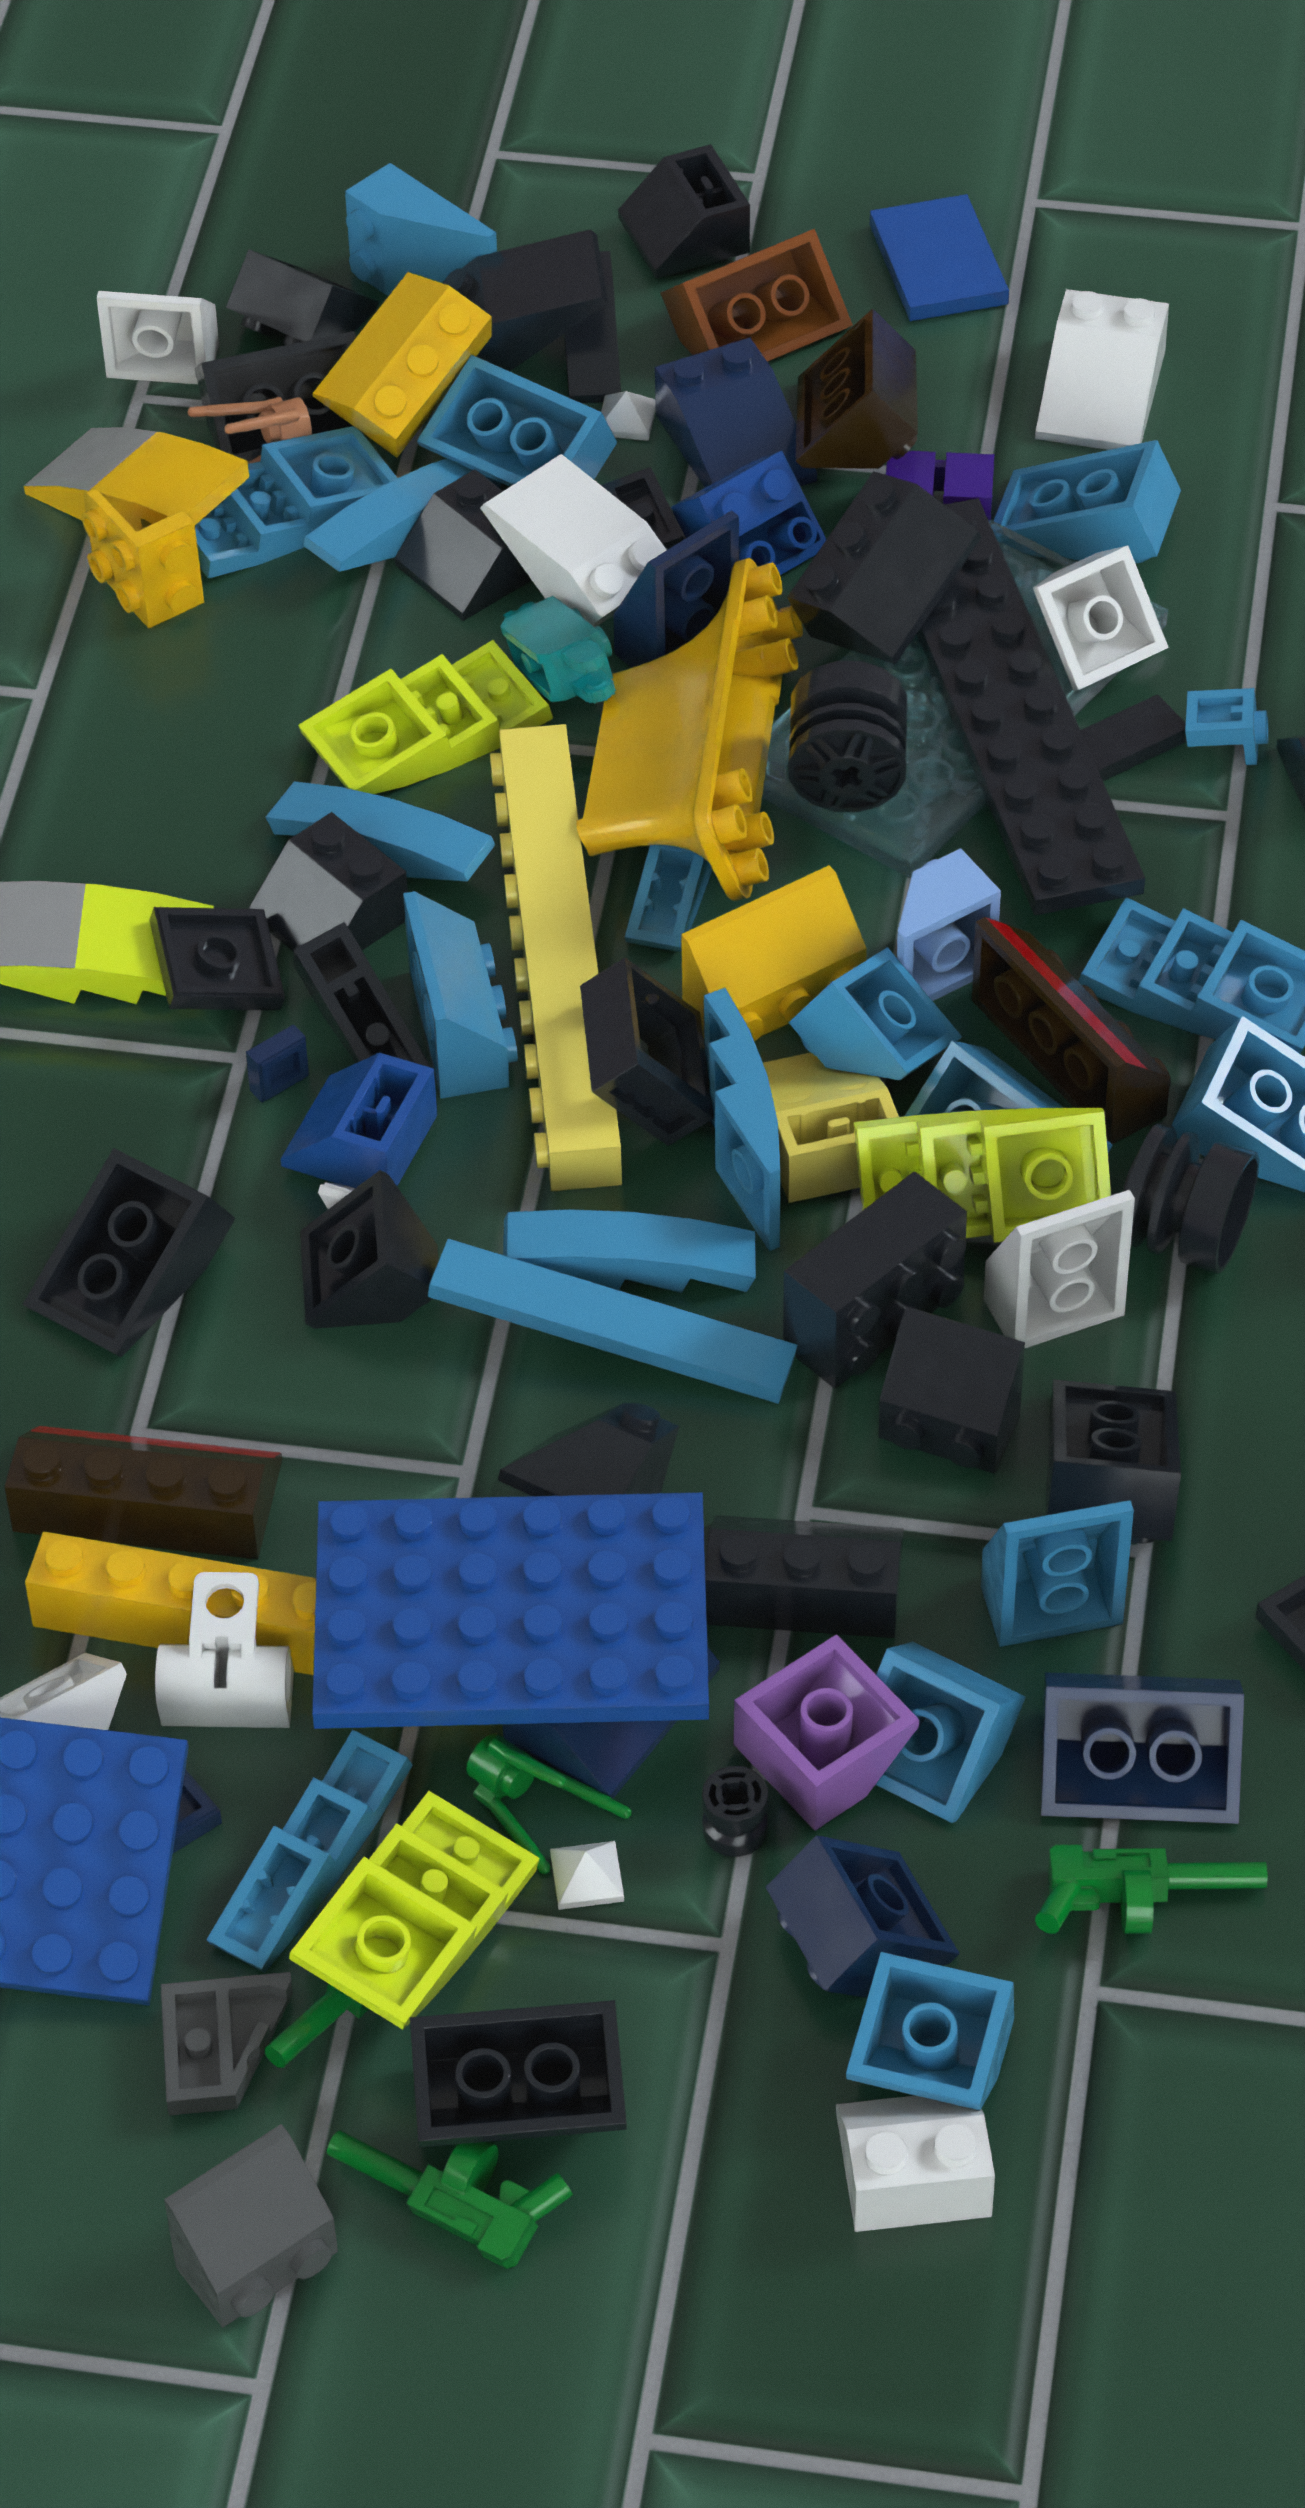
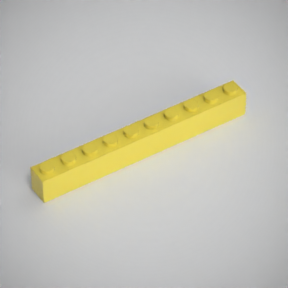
(558, 954)

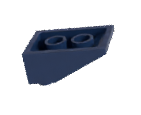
(726, 411)
(677, 593)

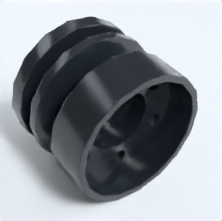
(848, 736)
(1197, 1200)

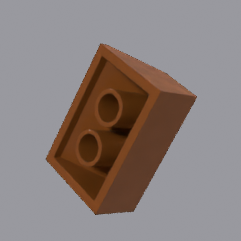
(772, 296)

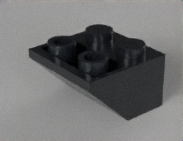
(687, 213)

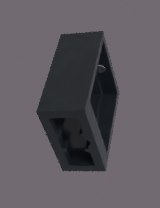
(659, 1090)

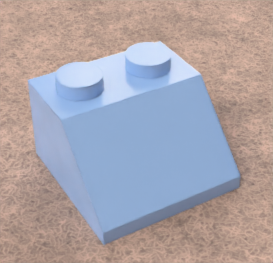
(940, 921)

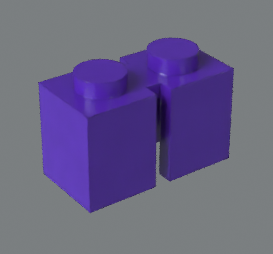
(959, 476)

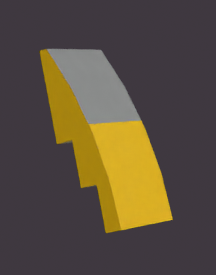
(140, 475)

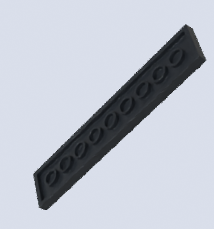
(1024, 736)

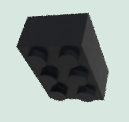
(855, 1285)

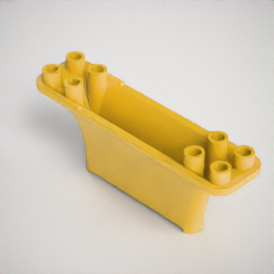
(692, 737)

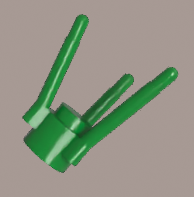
(509, 1772)

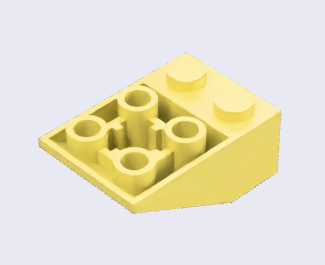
(816, 1123)

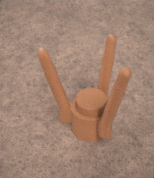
(276, 419)

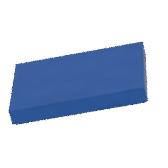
(939, 257)

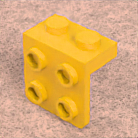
(148, 568)

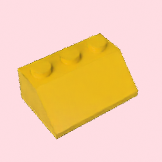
(405, 361)
(774, 951)

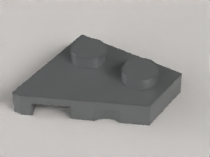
(218, 2037)

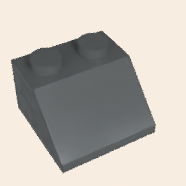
(250, 2227)

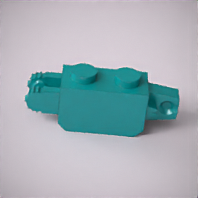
(559, 651)

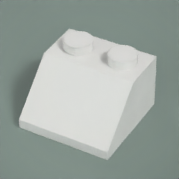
(915, 2162)

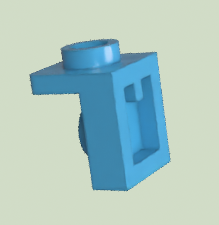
(1226, 719)

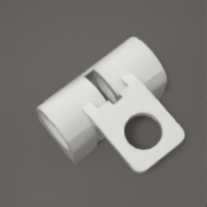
(222, 1671)

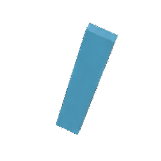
(612, 1320)

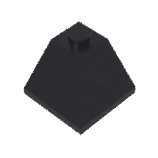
(366, 1259)
(604, 1455)

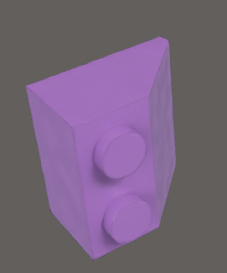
(822, 1730)

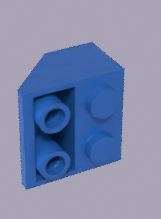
(771, 509)
(365, 1122)

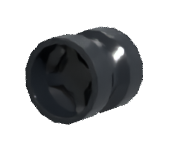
(735, 1811)

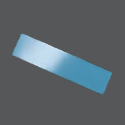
(381, 520)
(412, 837)
(667, 897)
(632, 1247)
(310, 1853)

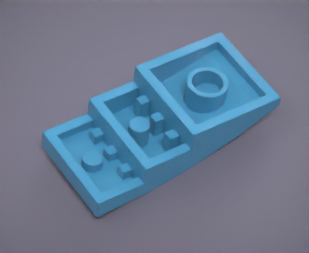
(288, 497)
(1199, 974)
(743, 1116)

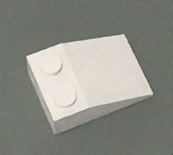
(1102, 370)
(573, 538)
(1062, 1271)

